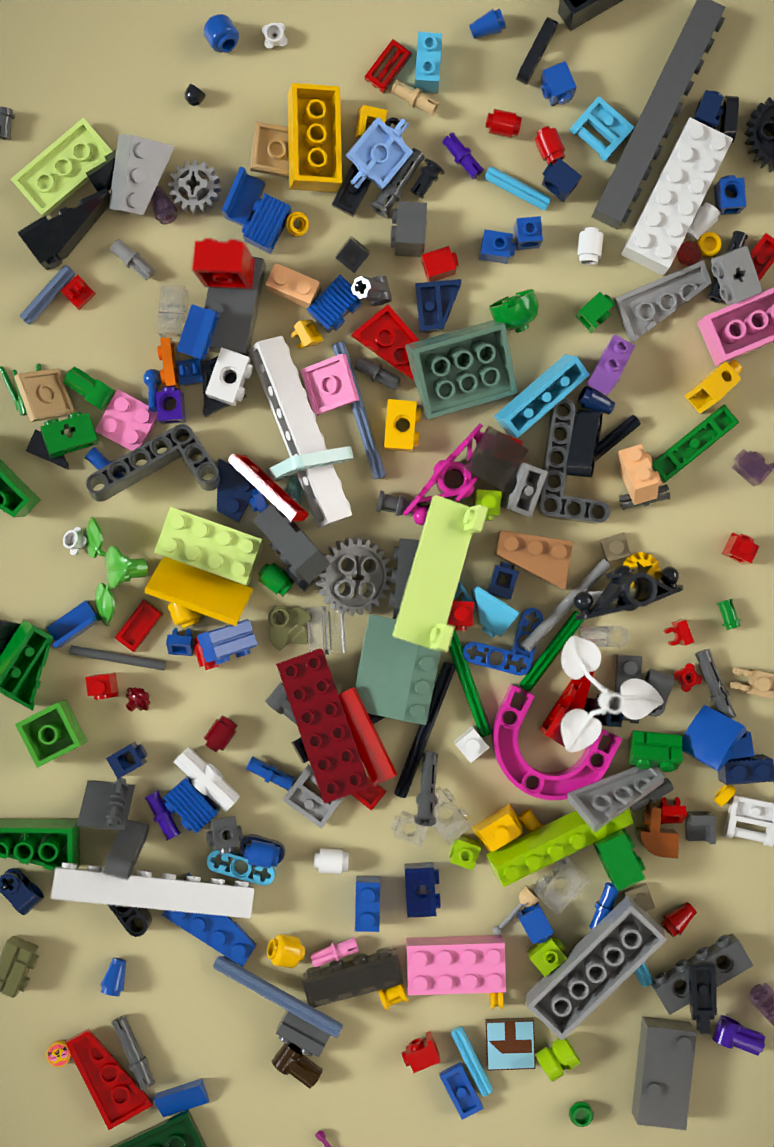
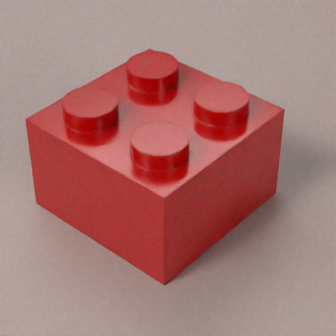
(223, 264)

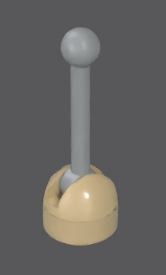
(527, 899)

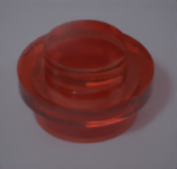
(689, 253)

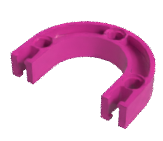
(550, 784)

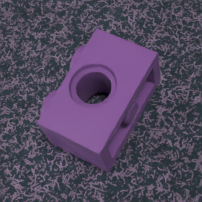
(611, 364)

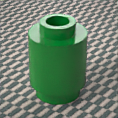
(275, 579)

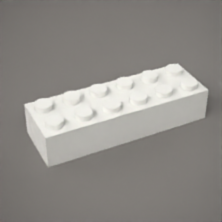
(676, 196)

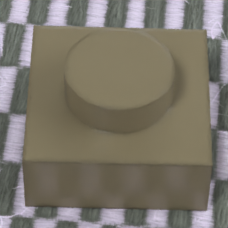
(615, 547)
(641, 896)

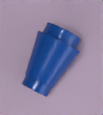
(488, 24)
(114, 978)

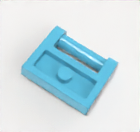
(607, 123)

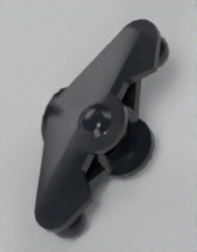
(618, 590)

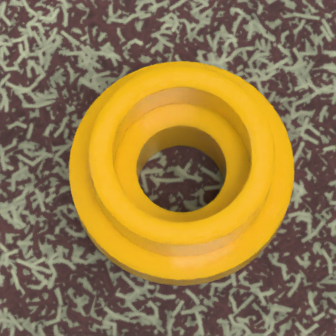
(303, 227)

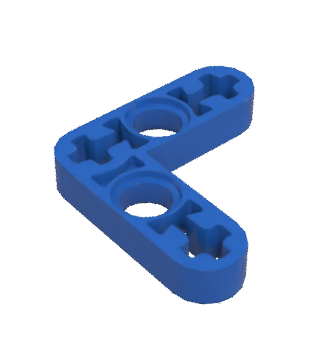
(516, 652)

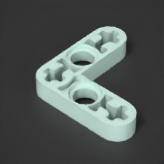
(310, 460)

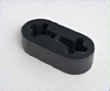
(729, 116)

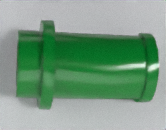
(729, 614)

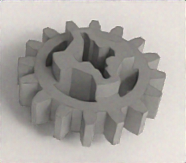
(184, 185)

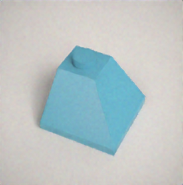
(492, 612)

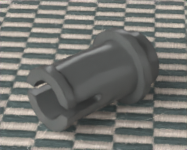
(6, 117)

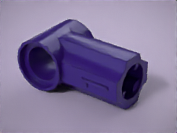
(732, 1033)

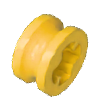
(496, 999)

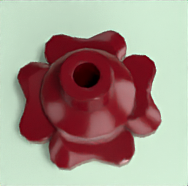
(137, 699)

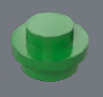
(581, 1114)

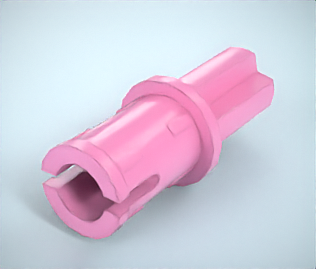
(334, 952)

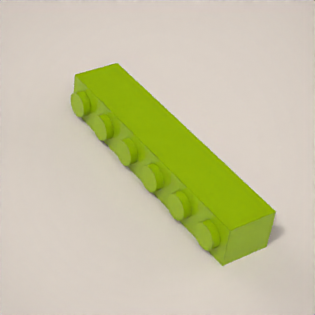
(549, 845)

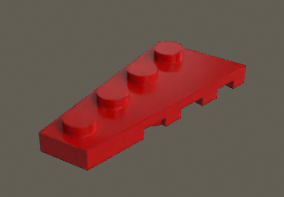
(387, 337)
(108, 1082)

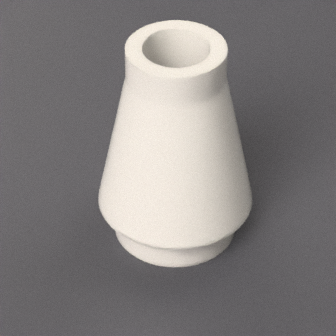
(704, 219)

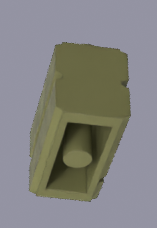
(15, 964)

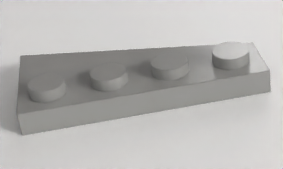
(653, 302)
(613, 795)

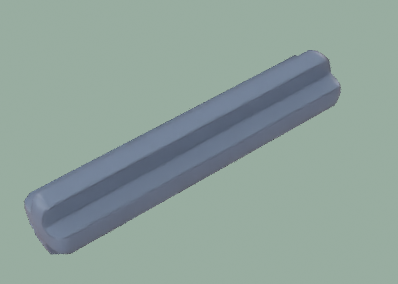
(47, 295)

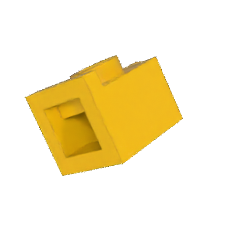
(367, 115)

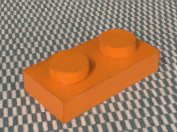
(167, 353)

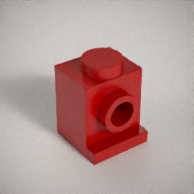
(740, 548)
(102, 686)
(421, 1053)

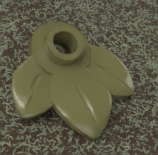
(290, 629)

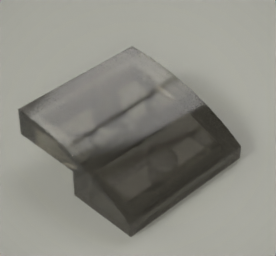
(496, 458)

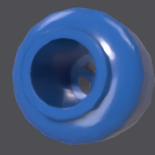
(221, 33)

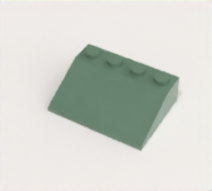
(462, 368)
(395, 675)

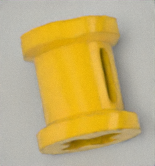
(393, 995)

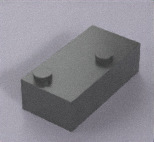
(237, 313)
(664, 1073)

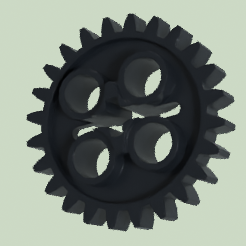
(761, 144)

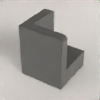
(700, 826)

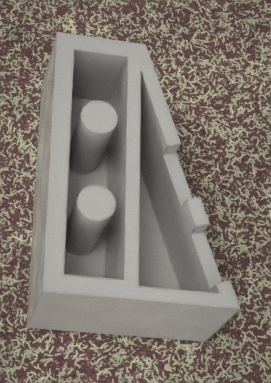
(137, 172)

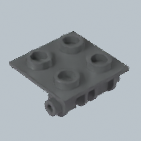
(106, 805)

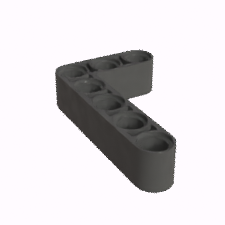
(155, 461)
(559, 471)

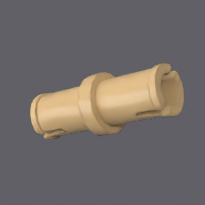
(415, 97)

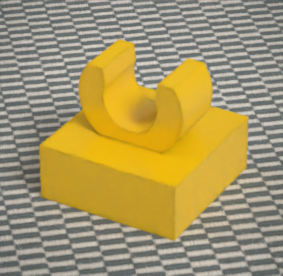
(307, 332)

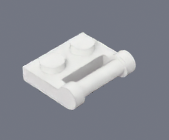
(752, 812)

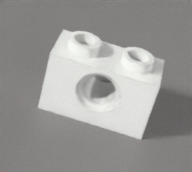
(228, 363)

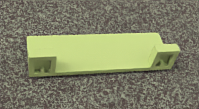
(437, 573)

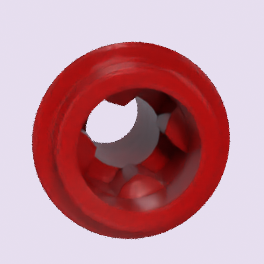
(677, 920)

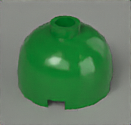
(516, 310)

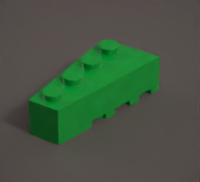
(15, 495)

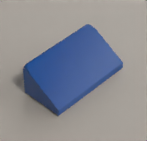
(181, 1098)

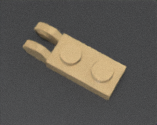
(758, 682)

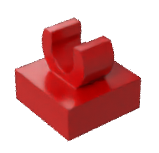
(78, 292)
(682, 633)
(672, 814)

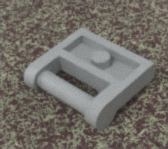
(308, 802)

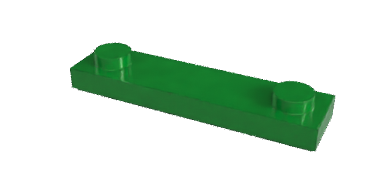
(694, 443)

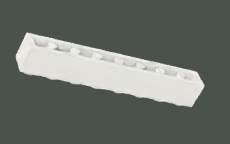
(299, 429)
(153, 892)

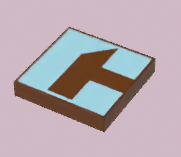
(510, 1044)

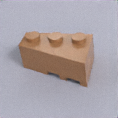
(537, 555)

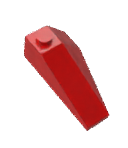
(572, 698)

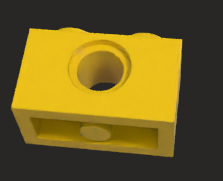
(397, 411)

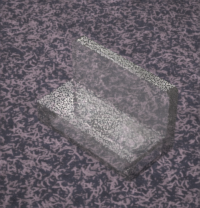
(326, 630)

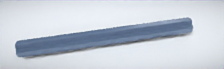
(363, 423)
(278, 996)

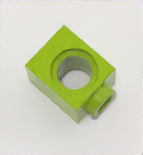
(465, 852)

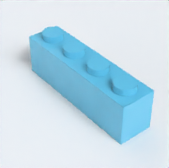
(541, 395)

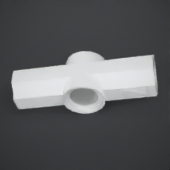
(207, 779)

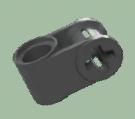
(663, 684)

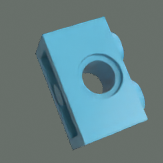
(428, 61)

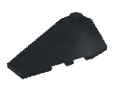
(57, 237)

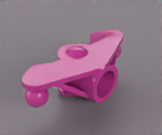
(439, 471)

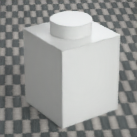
(471, 744)

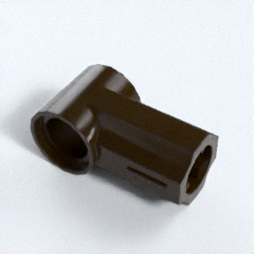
(292, 1061)

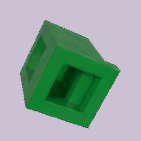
(595, 311)

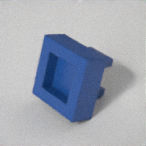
(190, 372)
(180, 644)

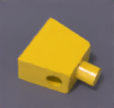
(714, 386)
(498, 828)

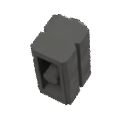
(301, 1033)

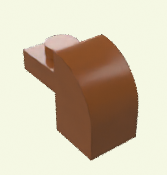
(657, 840)

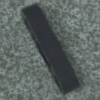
(537, 51)

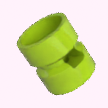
(557, 1058)

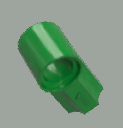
(92, 390)

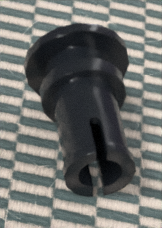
(427, 177)

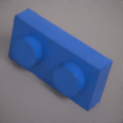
(461, 1090)

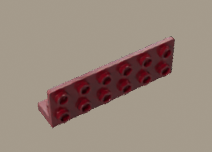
(323, 725)

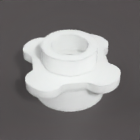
(271, 29)
(74, 540)

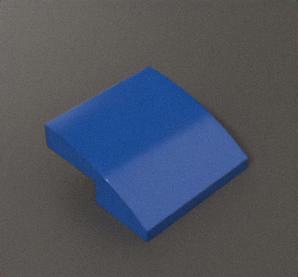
(712, 737)

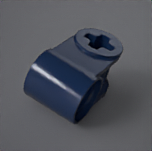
(21, 893)

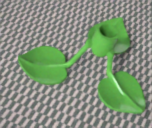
(119, 570)

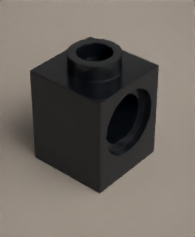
(352, 254)

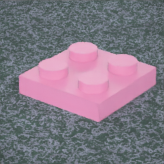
(329, 384)
(127, 421)

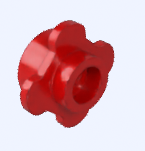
(681, 675)

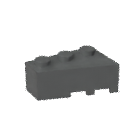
(292, 544)
(405, 556)

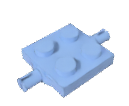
(379, 153)

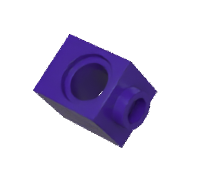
(176, 415)

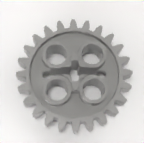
(374, 576)

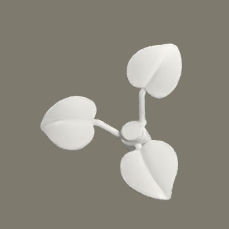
(635, 701)

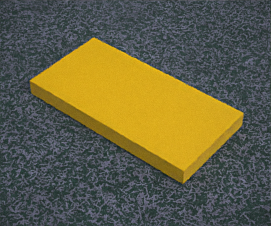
(199, 590)

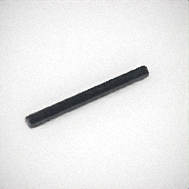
(424, 731)

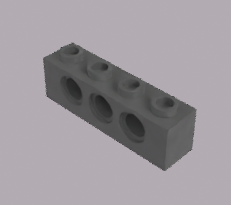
(735, 962)

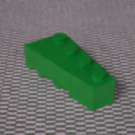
(40, 841)

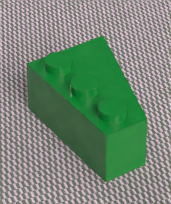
(23, 663)

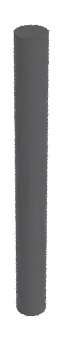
(117, 657)

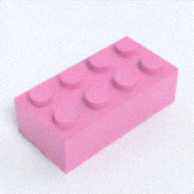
(739, 327)
(456, 965)

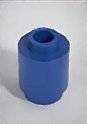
(262, 854)

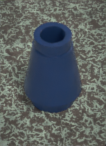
(595, 400)

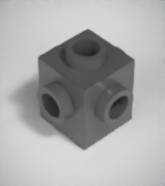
(232, 831)

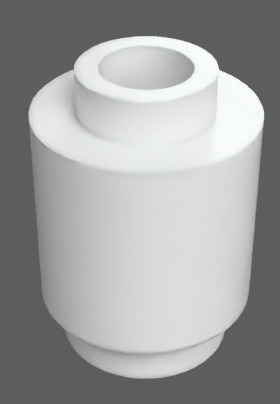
(590, 246)
(331, 861)

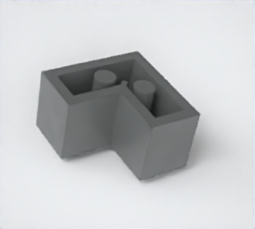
(410, 229)

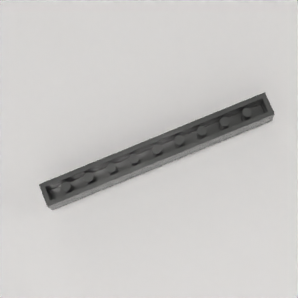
(658, 112)

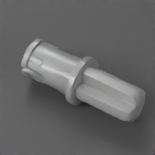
(132, 259)

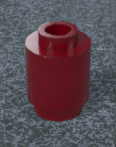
(220, 734)

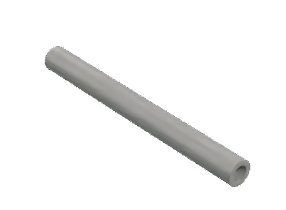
(565, 605)

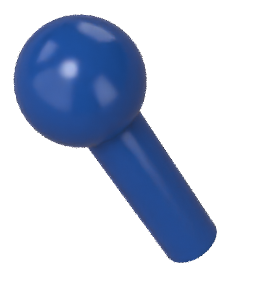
(152, 380)

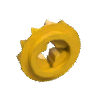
(644, 560)

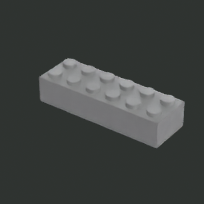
(595, 967)

